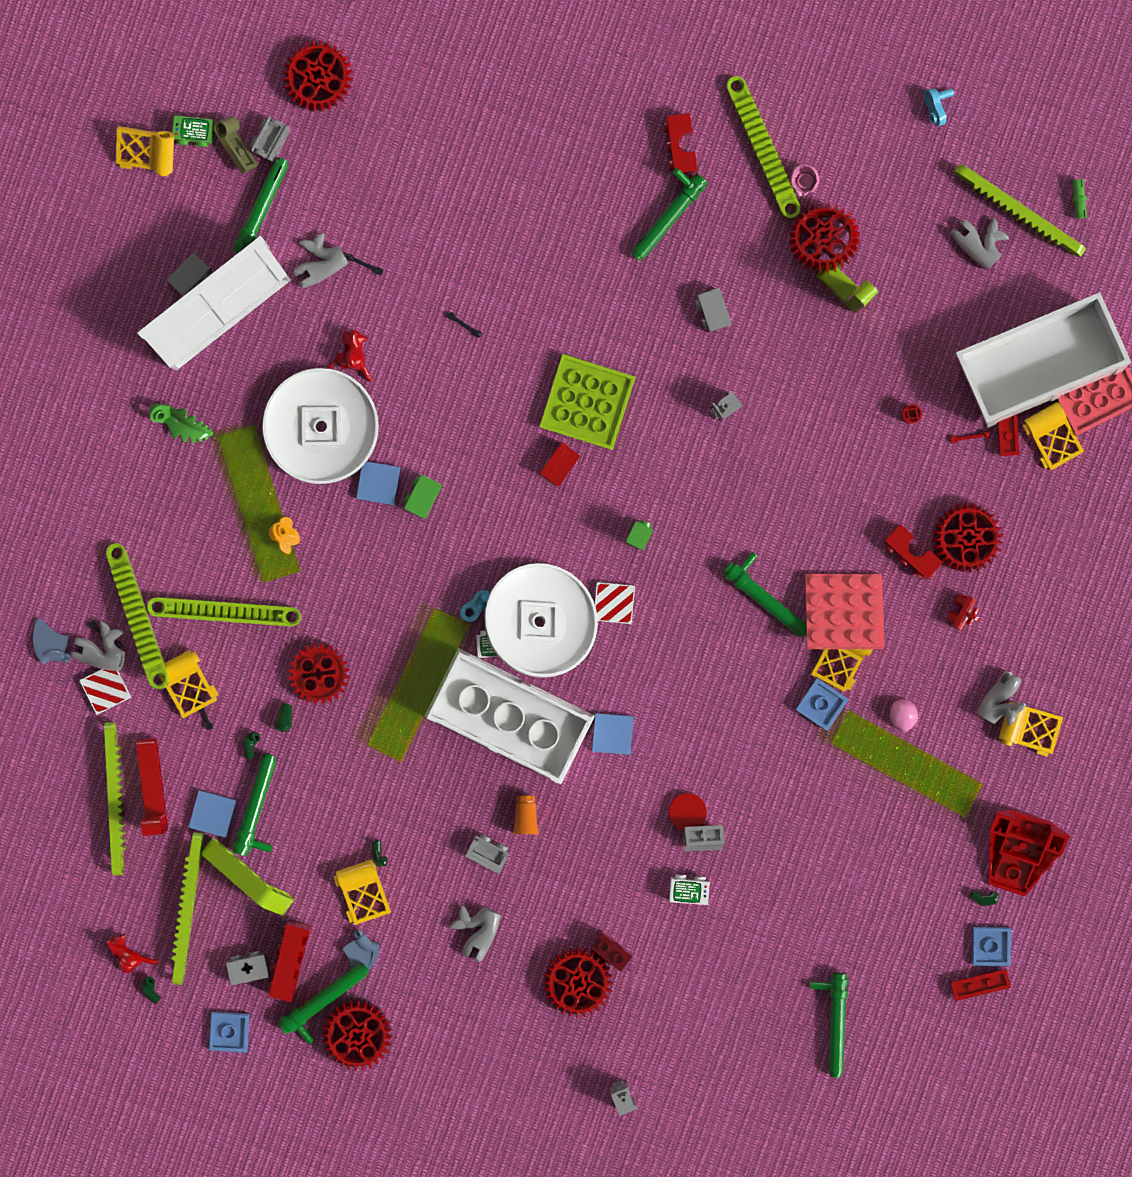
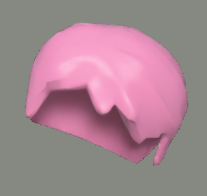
(804, 179)
(903, 714)

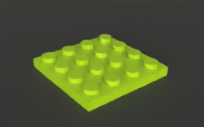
(587, 402)

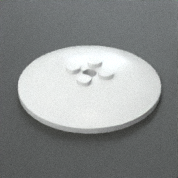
(292, 422)
(561, 604)

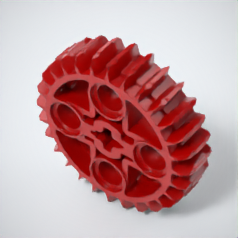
(299, 57)
(824, 230)
(962, 563)
(597, 999)
(341, 1055)

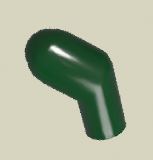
(249, 742)
(377, 854)
(986, 900)
(148, 989)

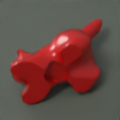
(353, 356)
(127, 958)

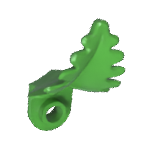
(179, 423)

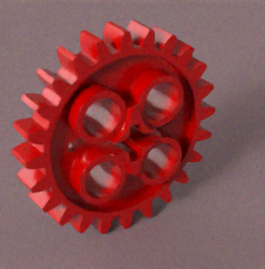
(316, 656)

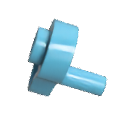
(933, 101)
(476, 605)

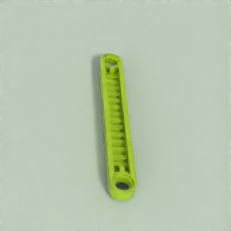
(763, 147)
(1019, 210)
(224, 611)
(137, 616)
(114, 800)
(187, 905)

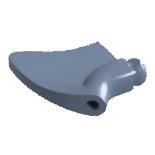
(49, 644)
(361, 950)

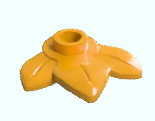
(284, 534)

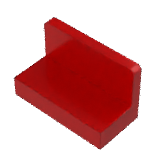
(560, 464)

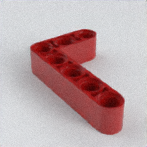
(155, 817)

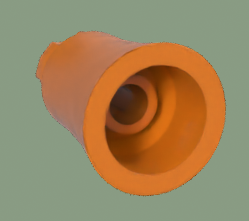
(525, 816)

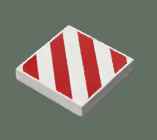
(614, 602)
(105, 690)

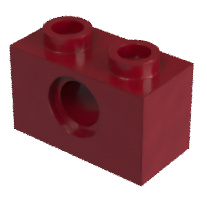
(611, 951)

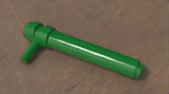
(689, 193)
(260, 208)
(742, 580)
(246, 834)
(838, 994)
(300, 1015)

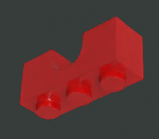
(677, 127)
(899, 541)

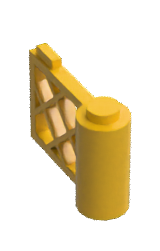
(160, 151)
(1045, 422)
(858, 654)
(183, 667)
(1014, 733)
(358, 876)

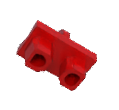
(960, 619)

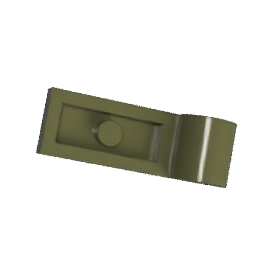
(227, 130)

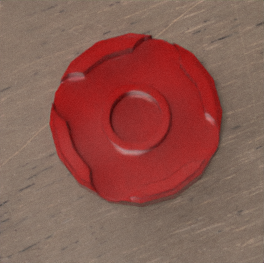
(687, 811)

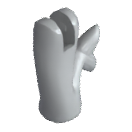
(972, 245)
(323, 269)
(93, 656)
(1002, 690)
(483, 938)

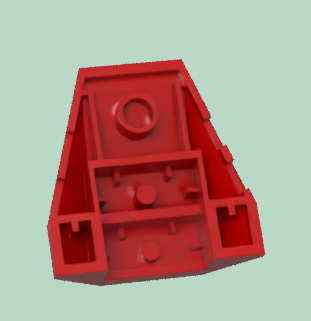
(1022, 850)

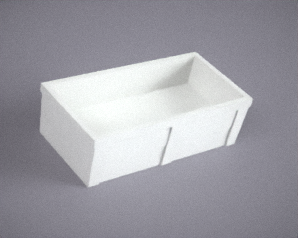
(215, 304)
(1043, 359)
(509, 716)

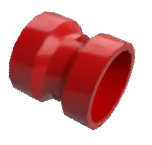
(909, 416)

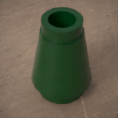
(284, 718)

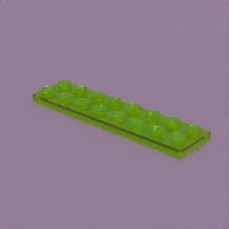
(257, 500)
(418, 684)
(906, 763)

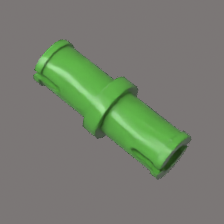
(1079, 199)

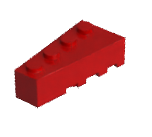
(289, 961)

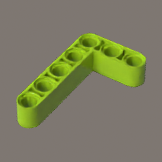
(850, 294)
(246, 879)

